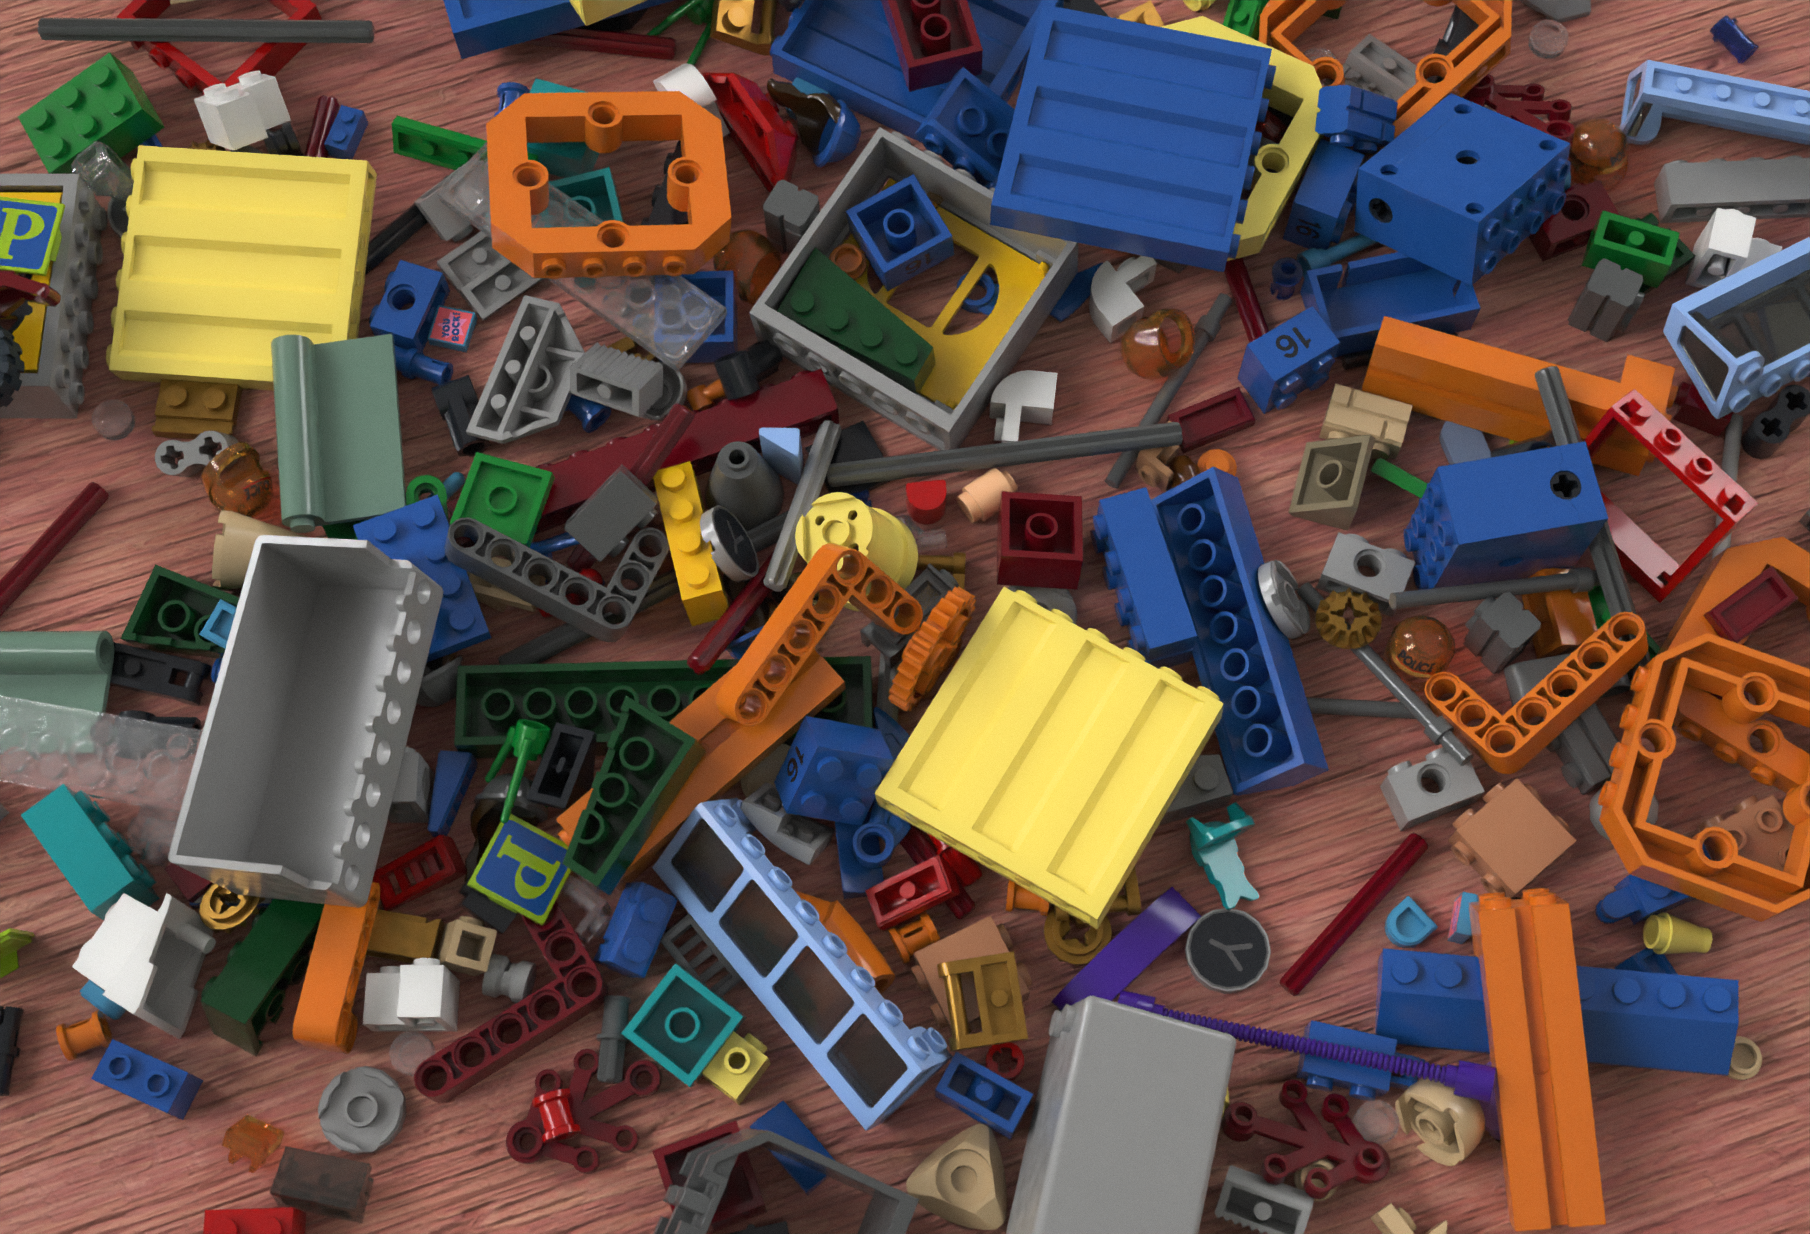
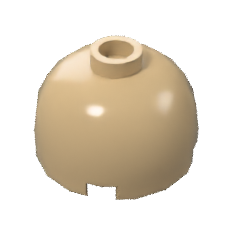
(1445, 1122)

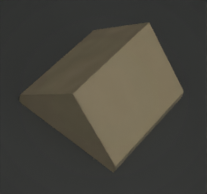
(1331, 480)

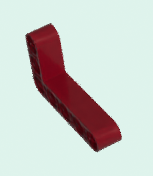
(524, 1013)

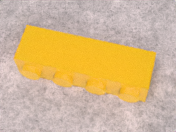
(695, 570)

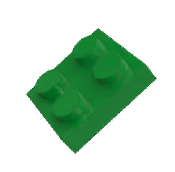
(505, 496)

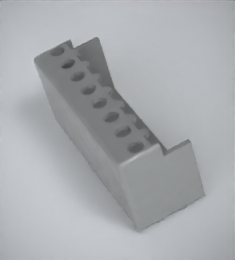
(308, 722)
(1122, 1123)

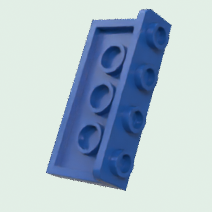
(969, 128)
(419, 536)

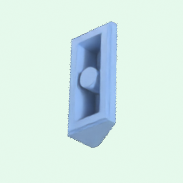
(783, 451)

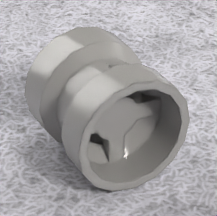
(509, 978)

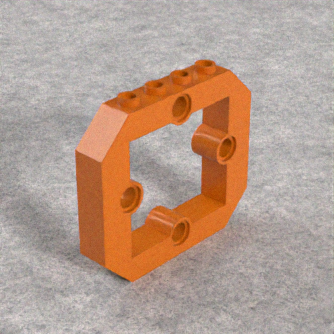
(1461, 69)
(603, 120)
(1701, 713)
(1678, 860)

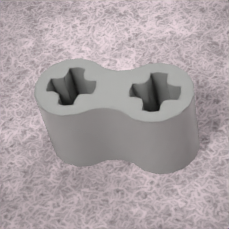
(196, 453)

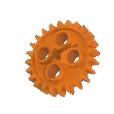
(932, 649)

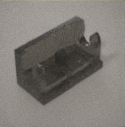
(322, 1184)

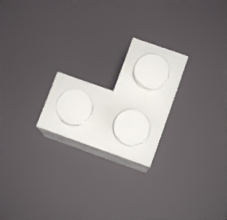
(242, 111)
(1726, 248)
(412, 998)

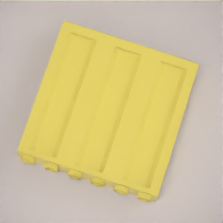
(233, 256)
(1050, 755)

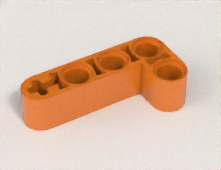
(333, 975)

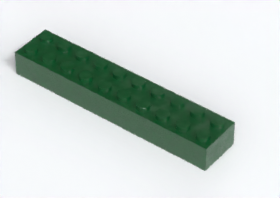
(593, 693)

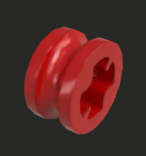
(1016, 1056)

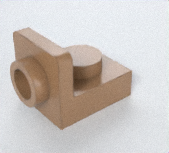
(1153, 466)

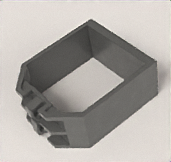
(712, 1164)

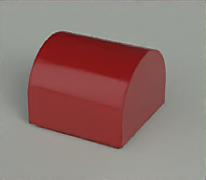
(926, 501)

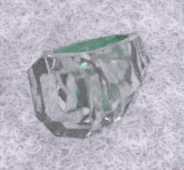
(104, 171)

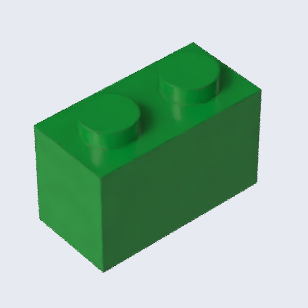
(1632, 246)

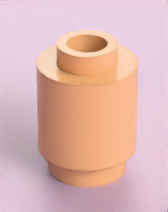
(983, 495)

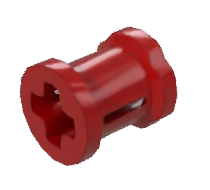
(556, 1115)

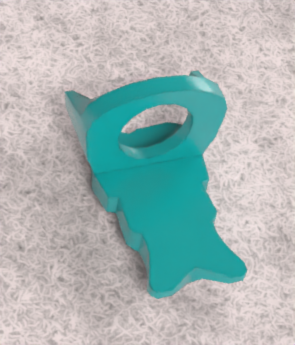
(1216, 851)

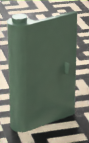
(337, 430)
(57, 667)

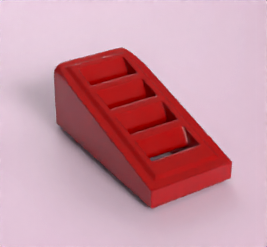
(453, 870)

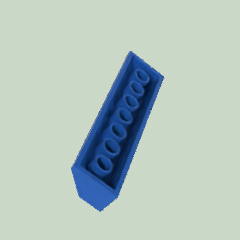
(1239, 649)
(1625, 1013)

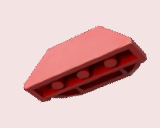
(755, 127)

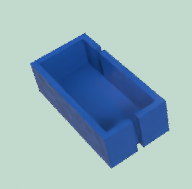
(1387, 287)
(1143, 579)

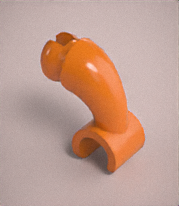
(703, 396)

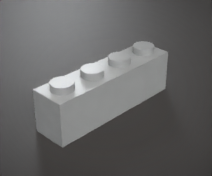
(1751, 186)

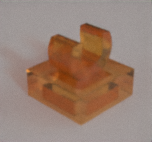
(253, 1140)

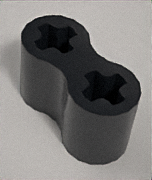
(1779, 419)

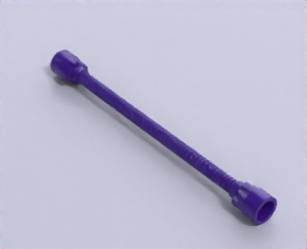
(1468, 1079)

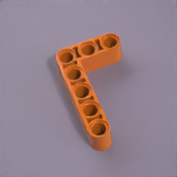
(810, 626)
(1542, 699)

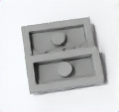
(1378, 69)
(484, 275)
(791, 833)

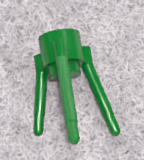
(698, 12)
(529, 741)

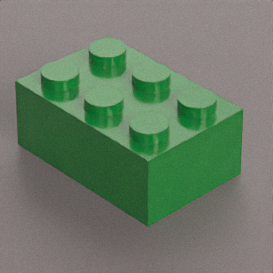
(95, 105)

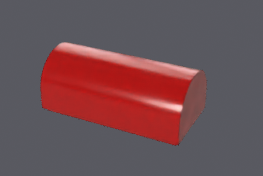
(912, 892)

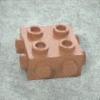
(1758, 829)
(1510, 838)
(973, 941)

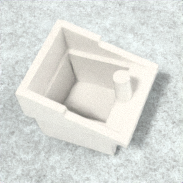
(149, 960)

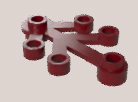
(1531, 102)
(582, 1114)
(1312, 1142)

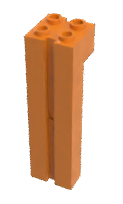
(1499, 388)
(729, 748)
(1538, 1059)

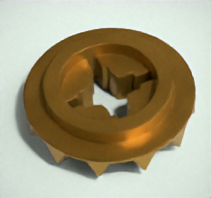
(1335, 630)
(219, 917)
(1071, 950)

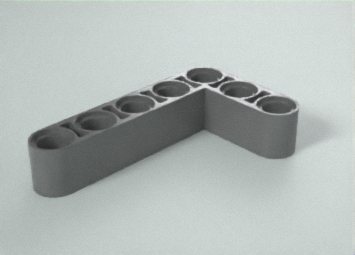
(560, 579)

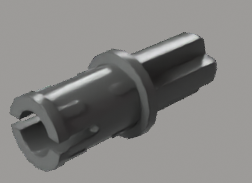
(611, 1040)

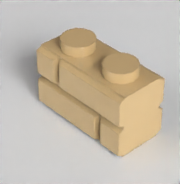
(1363, 413)

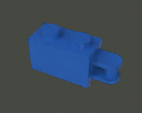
(1639, 900)
(1361, 1081)

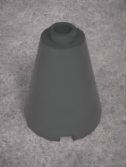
(744, 485)

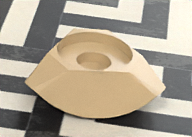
(964, 1180)

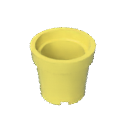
(852, 523)

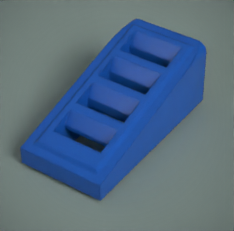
(451, 783)

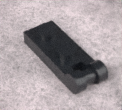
(156, 673)

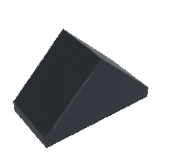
(565, 768)

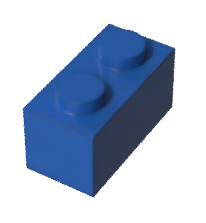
(346, 133)

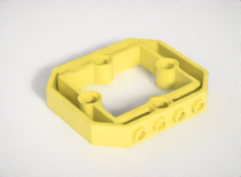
(1293, 93)

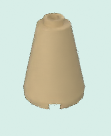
(235, 547)

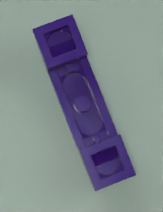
(1131, 950)

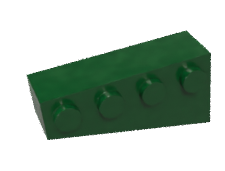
(857, 323)
(173, 615)
(630, 794)
(260, 971)

